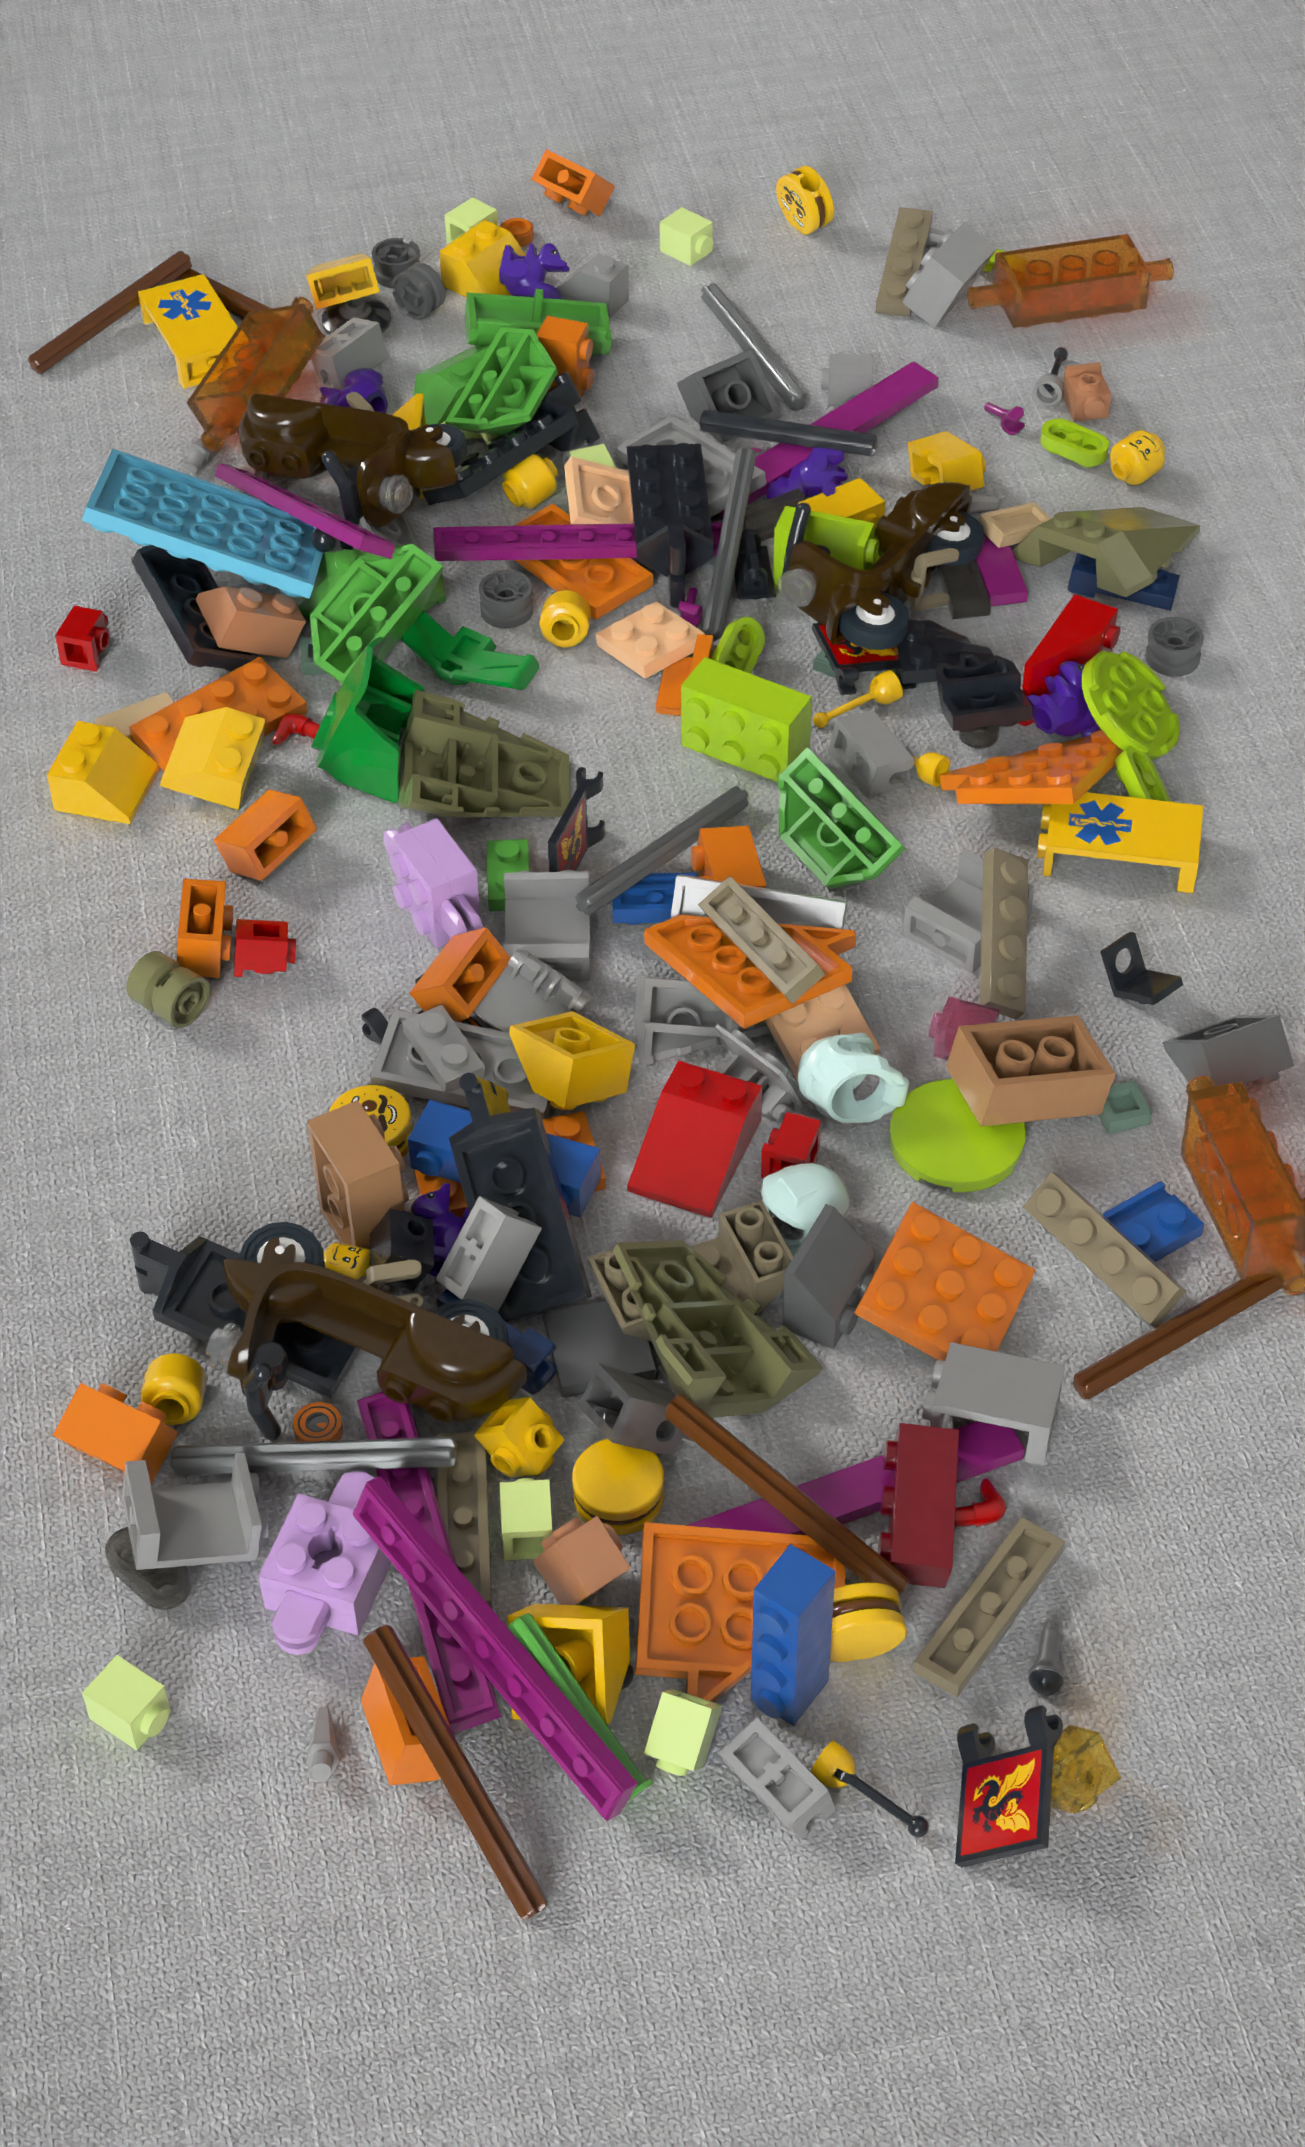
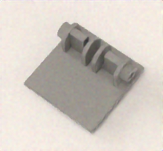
(529, 992)
(777, 1088)

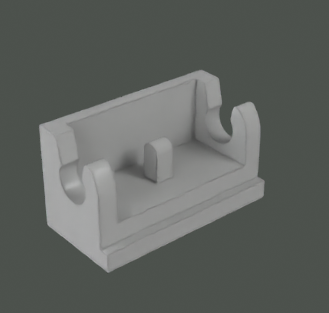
(348, 348)
(869, 753)
(488, 1253)
(777, 1777)

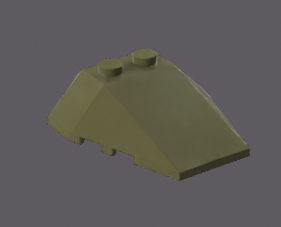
(1124, 542)
(473, 768)
(706, 1336)

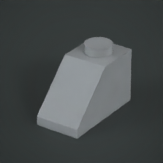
(598, 281)

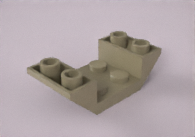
(746, 1252)

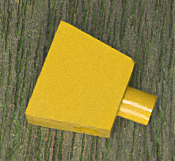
(342, 280)

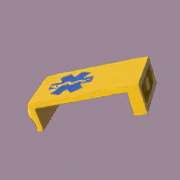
(191, 324)
(1125, 831)

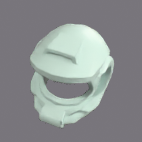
(837, 1066)
(800, 1194)

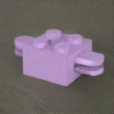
(433, 881)
(322, 1569)

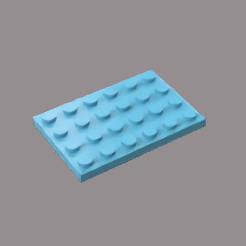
(203, 523)

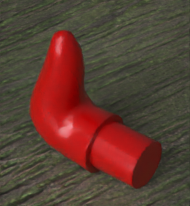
(295, 724)
(984, 1512)

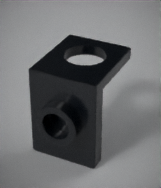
(1136, 981)

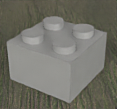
(947, 273)

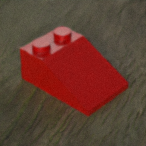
(1075, 636)
(696, 1138)

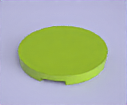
(1130, 703)
(944, 1144)

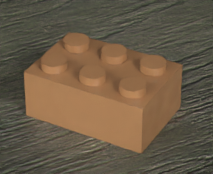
(1030, 1070)
(355, 1172)

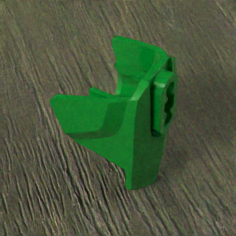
(363, 726)

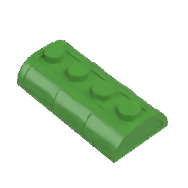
(490, 312)

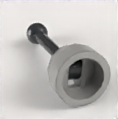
(1047, 384)

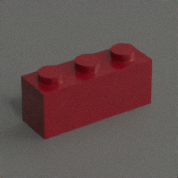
(920, 1503)

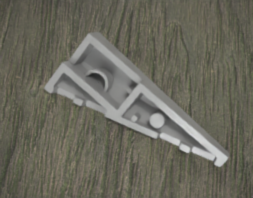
(679, 1019)

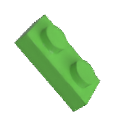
(502, 858)

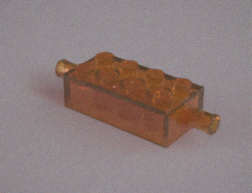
(1070, 281)
(259, 358)
(1244, 1183)

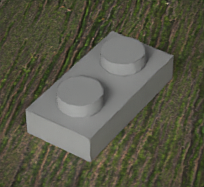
(442, 1047)

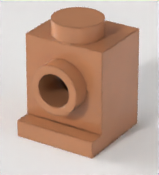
(1086, 392)

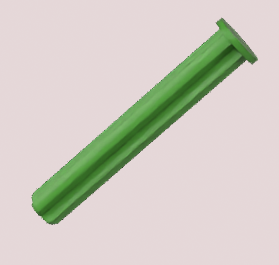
(543, 1652)

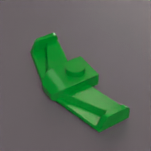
(467, 656)

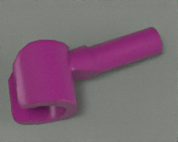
(1009, 419)
(689, 611)

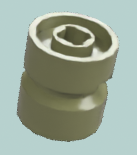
(168, 989)

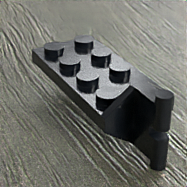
(553, 424)
(670, 511)
(174, 589)
(511, 1164)
(198, 1301)

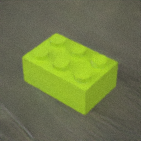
(744, 719)

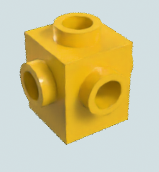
(520, 1438)

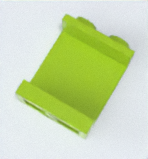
(846, 538)

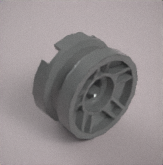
(392, 258)
(418, 290)
(506, 599)
(1174, 646)

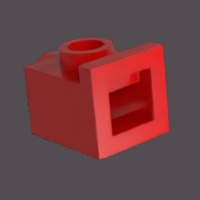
(83, 638)
(262, 947)
(791, 1144)

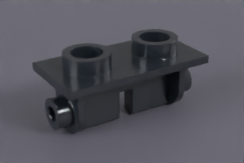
(753, 568)

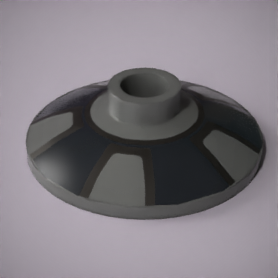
(362, 308)

